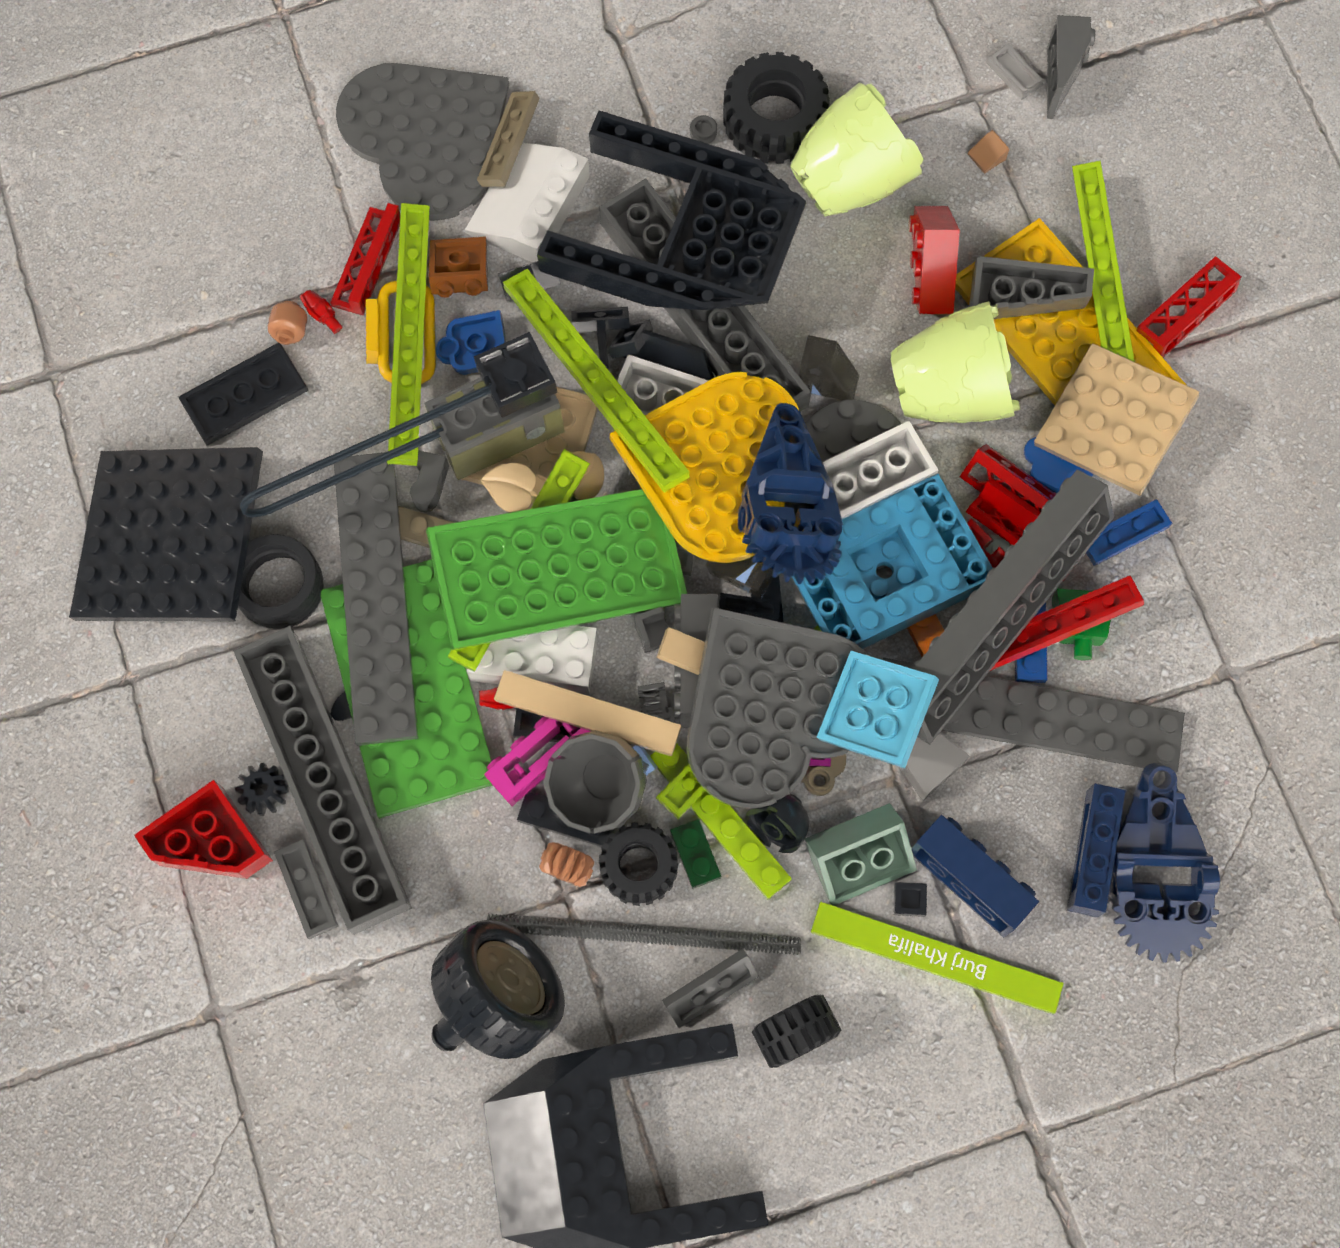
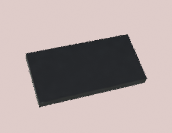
(243, 393)

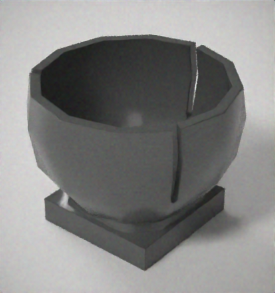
(595, 782)

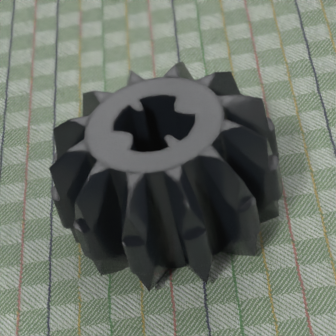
(267, 800)

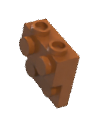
(458, 266)

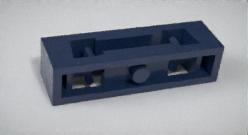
(1096, 850)

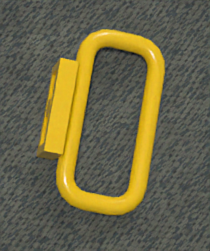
(378, 332)

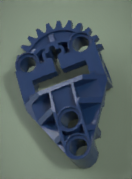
(790, 471)
(1163, 841)

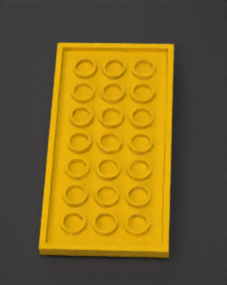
(1054, 342)

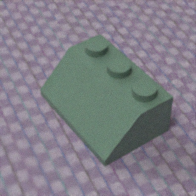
(861, 854)

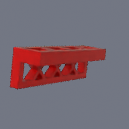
(371, 263)
(1195, 315)
(1009, 473)
(1003, 511)

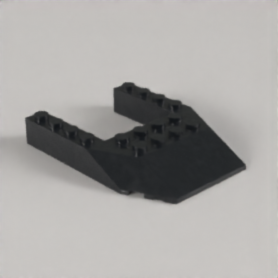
(723, 241)
(563, 1158)

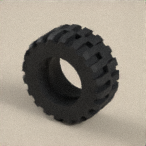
(768, 77)

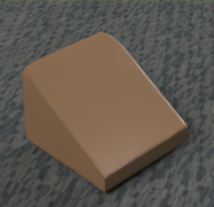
(989, 152)

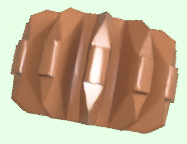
(566, 864)

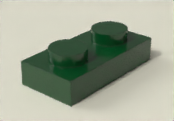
(695, 854)

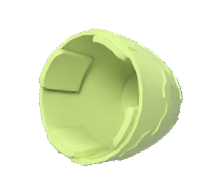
(855, 154)
(956, 370)

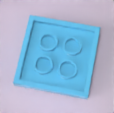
(878, 708)

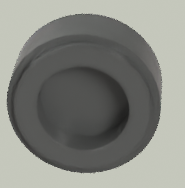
(703, 129)

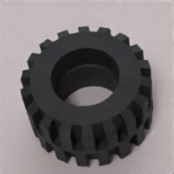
(638, 837)
(796, 1031)

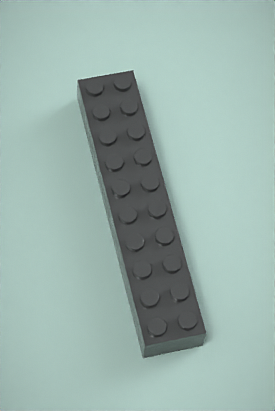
(731, 336)
(1012, 595)
(322, 781)

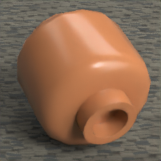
(287, 322)

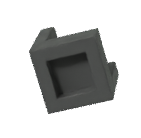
(651, 628)

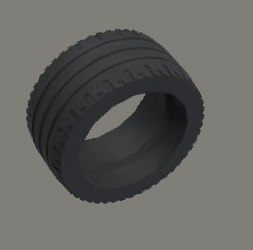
(299, 607)

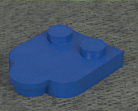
(468, 338)
(1049, 468)

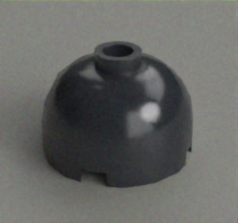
(780, 823)

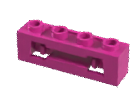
(521, 751)

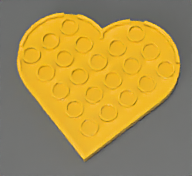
(717, 439)

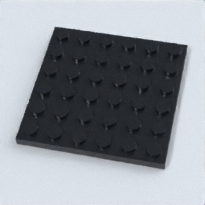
(166, 535)

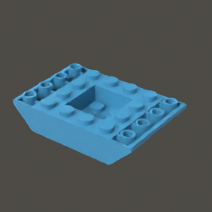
(930, 558)

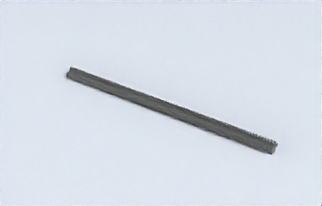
(652, 935)

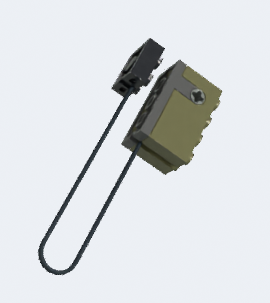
(475, 423)

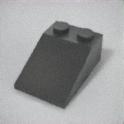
(1065, 57)

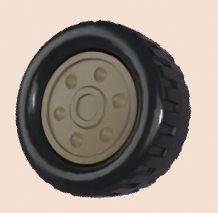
(495, 992)

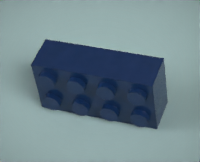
(974, 876)

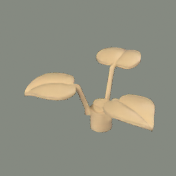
(513, 483)

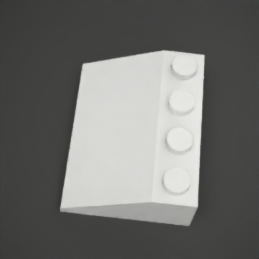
(533, 201)

